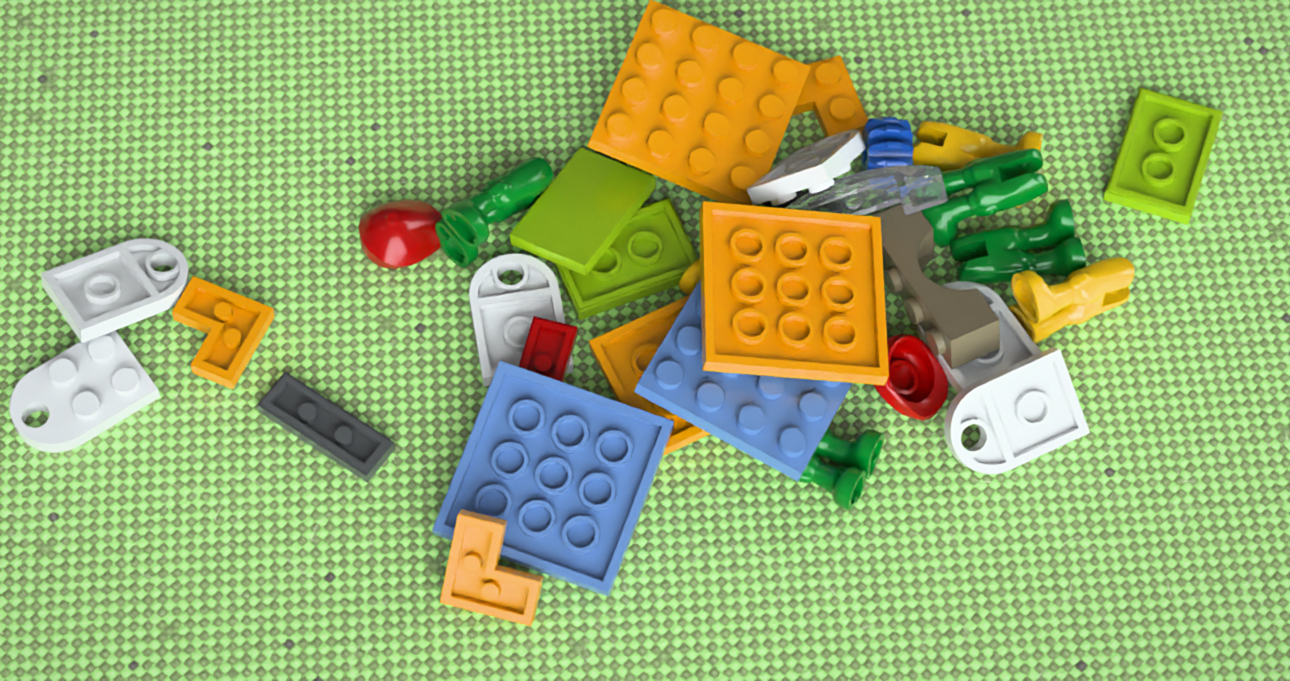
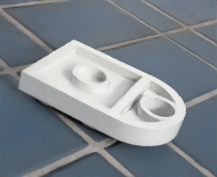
(808, 168)
(117, 286)
(505, 311)
(1014, 342)
(82, 392)
(1018, 414)

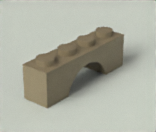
(954, 321)

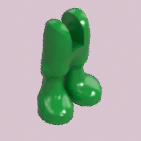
(996, 184)
(467, 220)
(999, 252)
(858, 458)

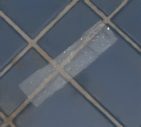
(871, 190)

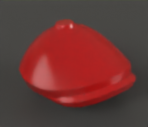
(399, 233)
(915, 380)

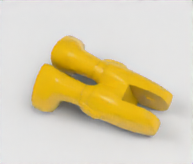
(954, 146)
(1077, 299)

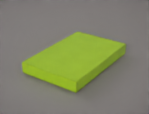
(1163, 156)
(583, 211)
(640, 262)

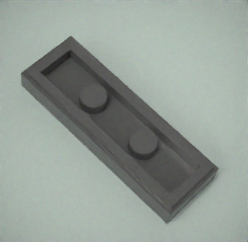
(326, 427)

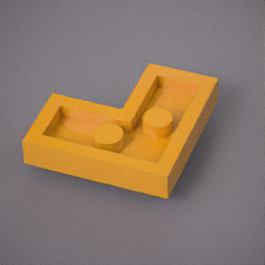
(832, 97)
(232, 325)
(476, 579)

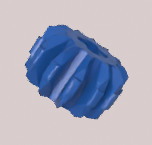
(886, 143)

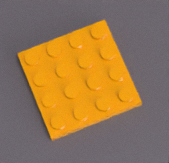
(698, 105)
(792, 293)

